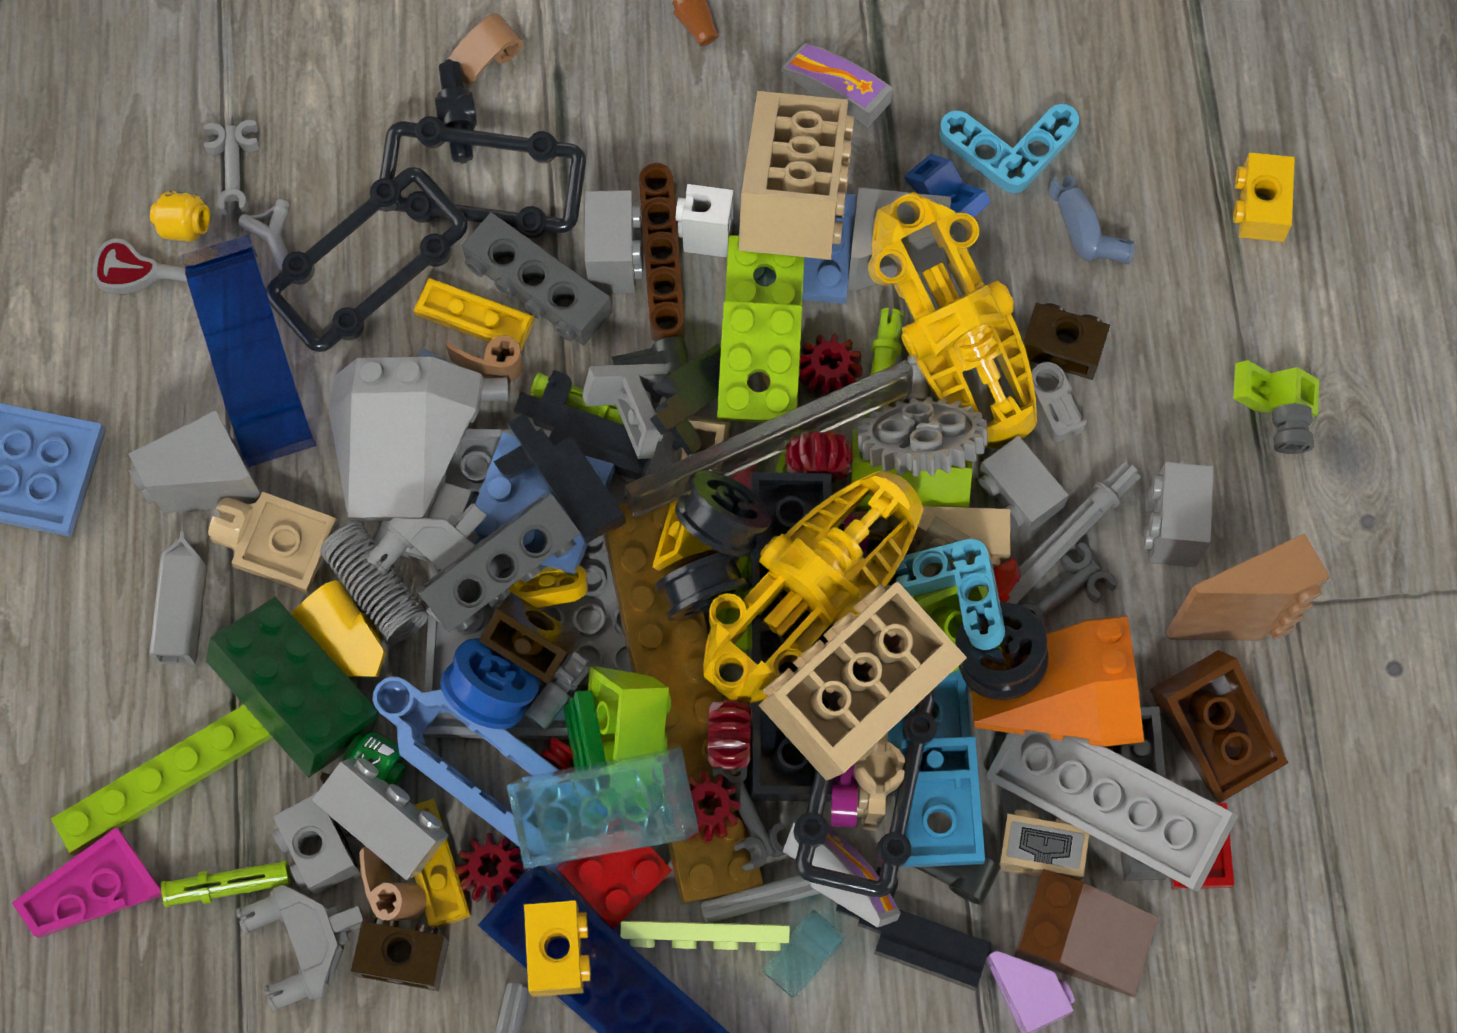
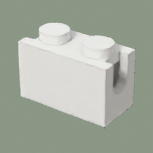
(705, 220)

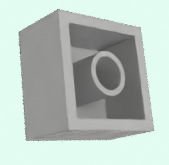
(612, 241)
(1179, 514)

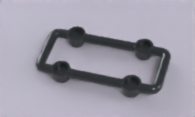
(540, 146)
(347, 321)
(894, 846)

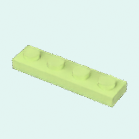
(686, 934)

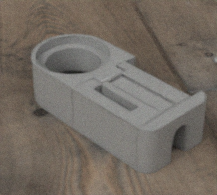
(1057, 405)

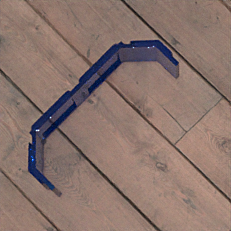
(247, 351)

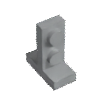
(632, 393)

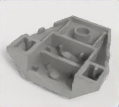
(398, 431)

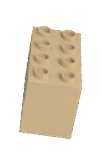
(795, 175)
(887, 683)

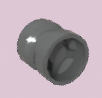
(1293, 429)

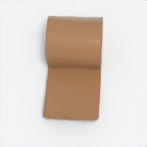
(486, 42)
(491, 364)
(386, 898)

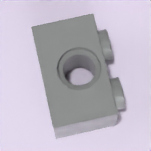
(331, 863)

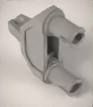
(436, 539)
(315, 936)

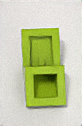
(1267, 390)

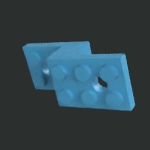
(946, 784)

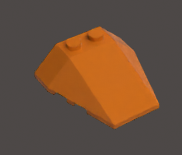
(1085, 691)

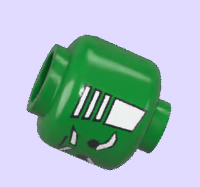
(381, 753)

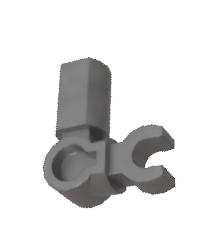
(555, 695)

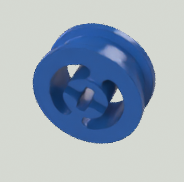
(487, 686)

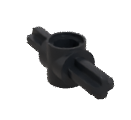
(455, 107)

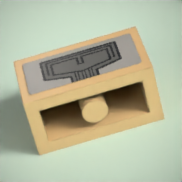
(1039, 844)

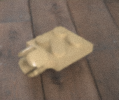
(273, 538)
(877, 774)

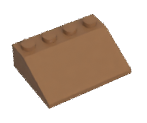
(1253, 597)

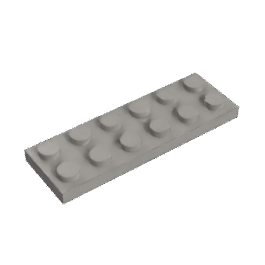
(1116, 802)

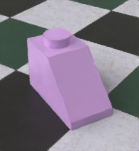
(1030, 992)

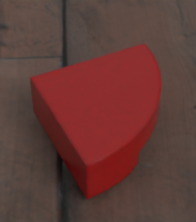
(1006, 577)

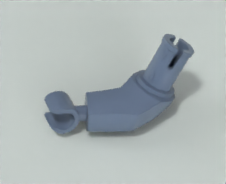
(1084, 225)

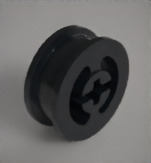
(723, 513)
(697, 584)
(986, 669)

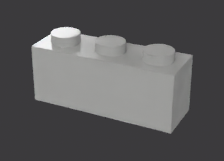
(381, 817)

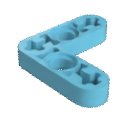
(1006, 157)
(965, 578)

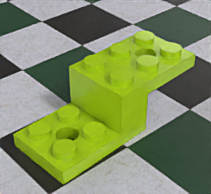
(760, 335)

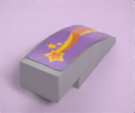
(836, 77)
(843, 857)

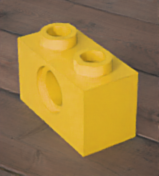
(1274, 178)
(544, 924)

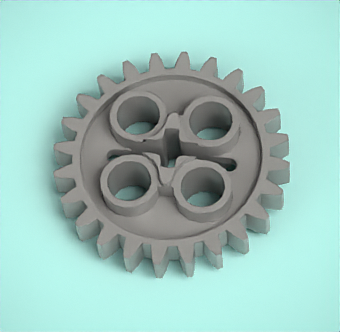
(922, 436)

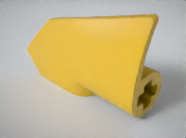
(342, 630)

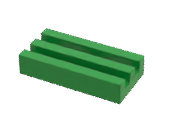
(583, 730)

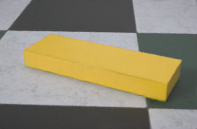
(472, 313)
(440, 882)

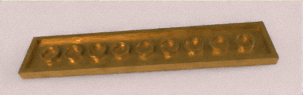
(675, 657)

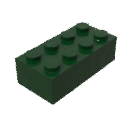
(291, 686)

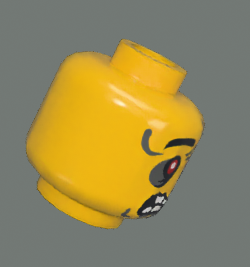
(180, 216)

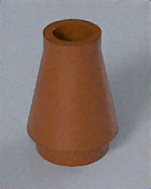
(697, 20)

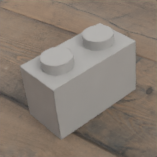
(1022, 485)

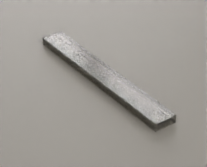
(771, 437)

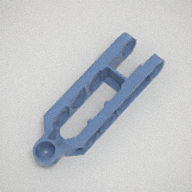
(413, 713)

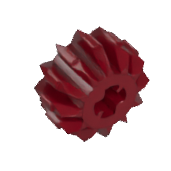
(838, 356)
(819, 454)
(729, 734)
(722, 807)
(476, 868)

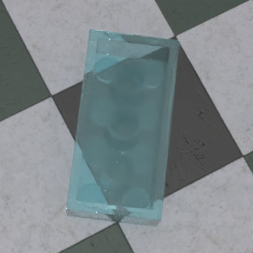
(603, 808)

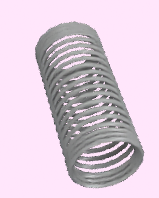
(392, 631)

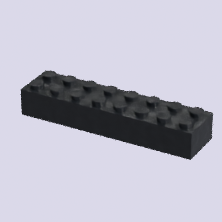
(776, 765)

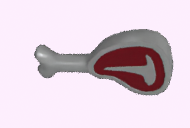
(124, 271)

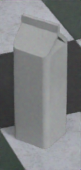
(178, 604)

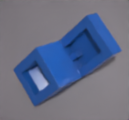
(939, 177)

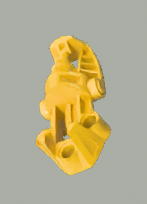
(963, 329)
(819, 572)

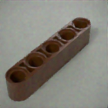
(657, 239)

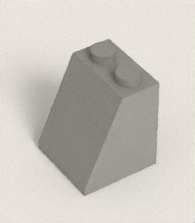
(919, 245)
(193, 468)

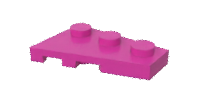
(88, 887)

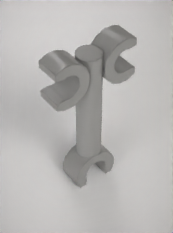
(229, 141)

